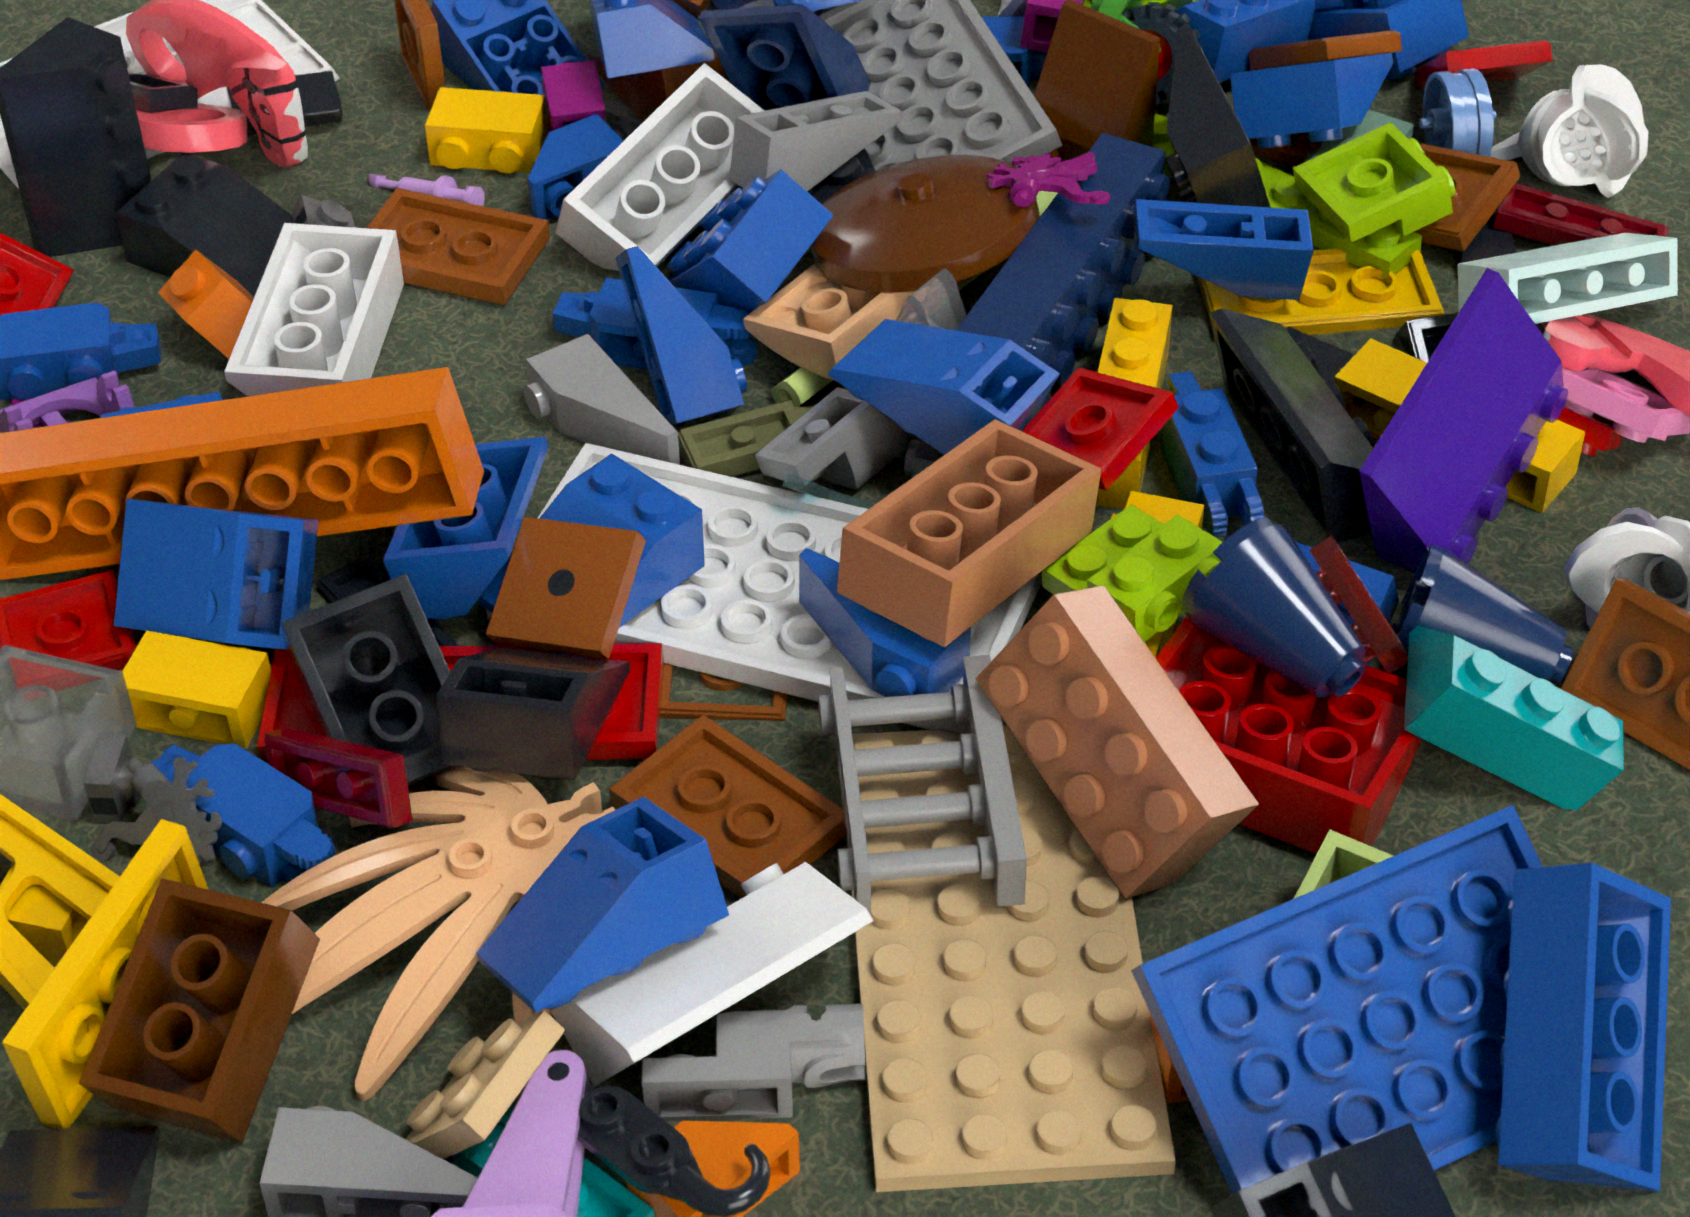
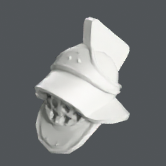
(1583, 132)
(1634, 548)

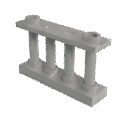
(986, 804)

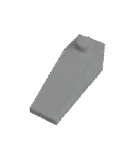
(808, 137)
(596, 402)
(350, 1167)

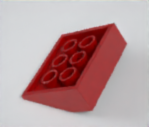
(1300, 755)

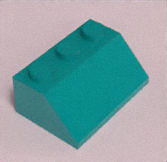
(1509, 720)

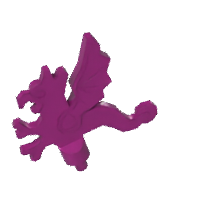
(1048, 175)

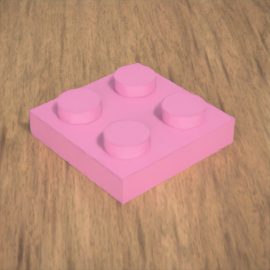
(1633, 408)

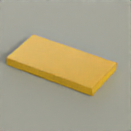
(1340, 297)

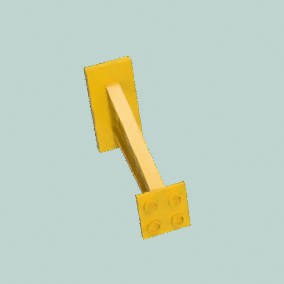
(71, 1001)

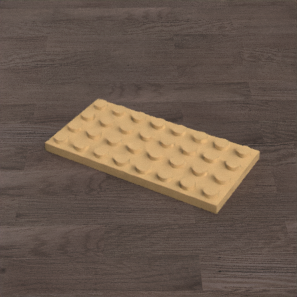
(1003, 1031)

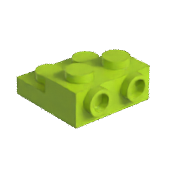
(1377, 184)
(1139, 564)

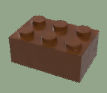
(200, 1010)

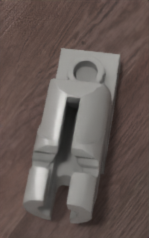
(837, 440)
(757, 1064)

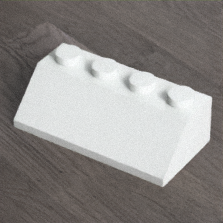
(660, 176)
(318, 310)
(686, 983)

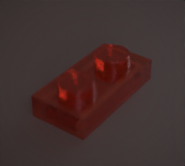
(1368, 620)

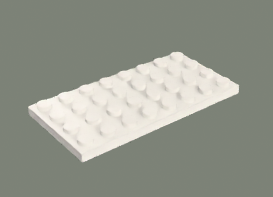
(744, 607)

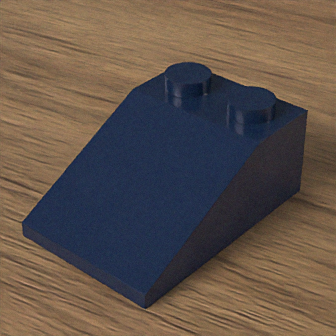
(783, 55)

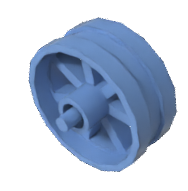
(1458, 112)

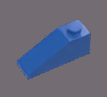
(1233, 246)
(681, 351)
(880, 651)

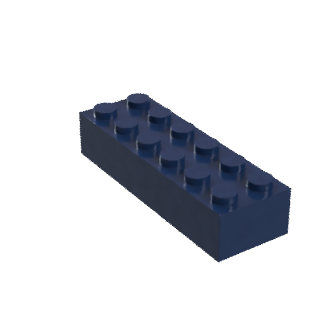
(1074, 261)

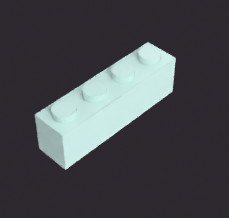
(1582, 275)

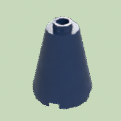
(1467, 604)
(1276, 610)

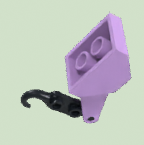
(542, 1148)

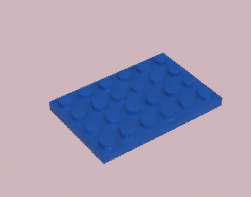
(1351, 1008)

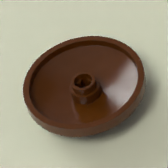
(916, 220)

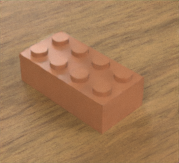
(967, 532)
(1115, 740)

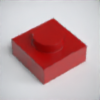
(1598, 431)

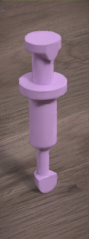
(443, 187)

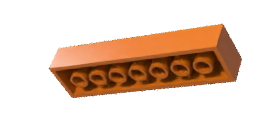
(328, 453)

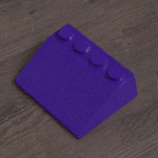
(1462, 430)

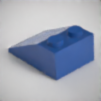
(1424, 27)
(1307, 98)
(626, 498)

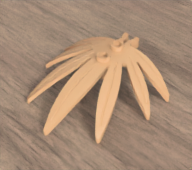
(475, 866)

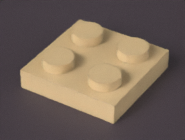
(483, 1085)

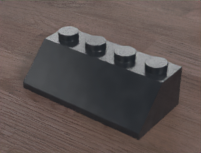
(73, 137)
(1296, 418)

